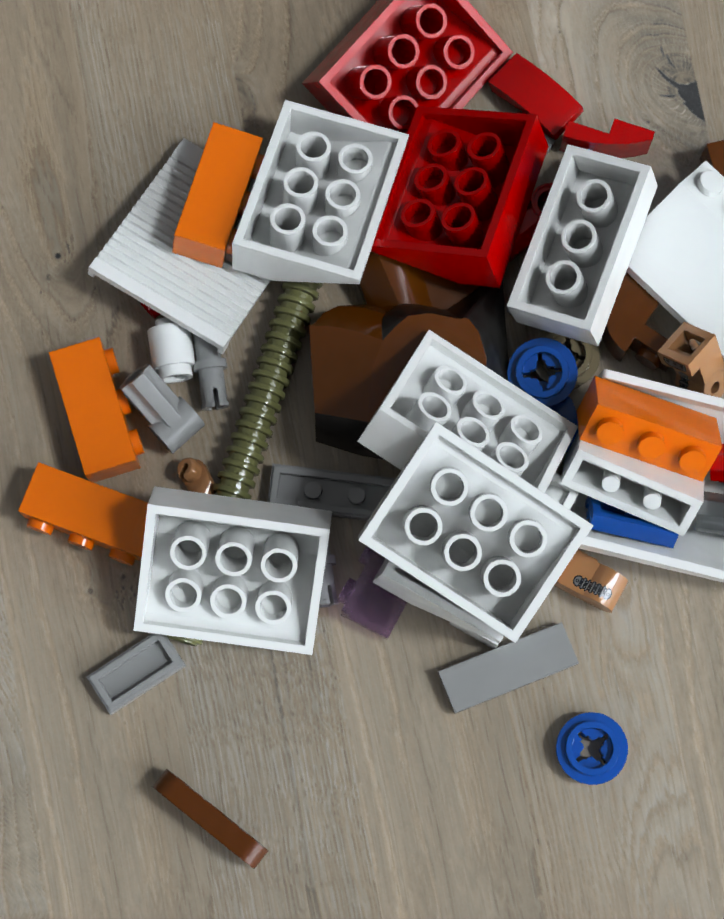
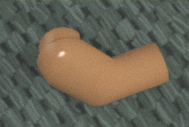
(195, 476)

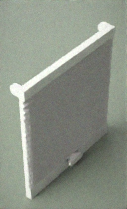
(185, 290)

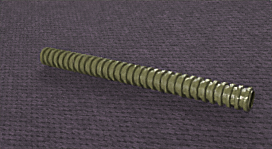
(265, 394)

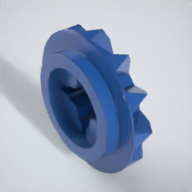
(555, 357)
(613, 751)

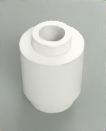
(171, 351)

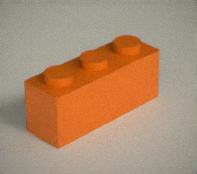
(218, 195)
(96, 409)
(648, 428)
(85, 513)

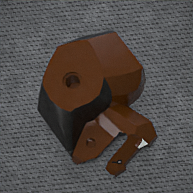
(367, 345)

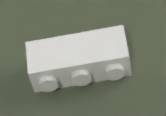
(633, 485)

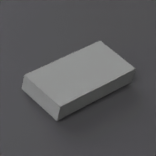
(135, 672)

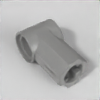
(168, 416)

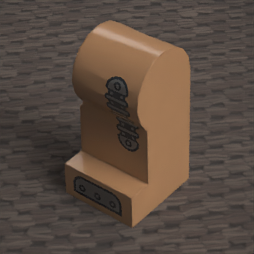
(696, 366)
(592, 582)

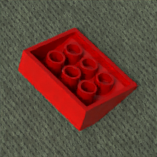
(408, 58)
(462, 192)

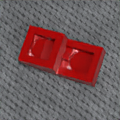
(536, 93)
(622, 142)

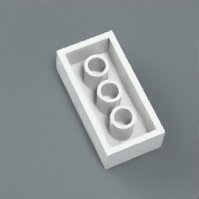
(582, 244)

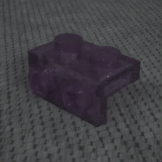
(369, 603)

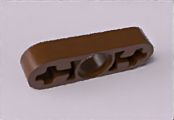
(210, 818)

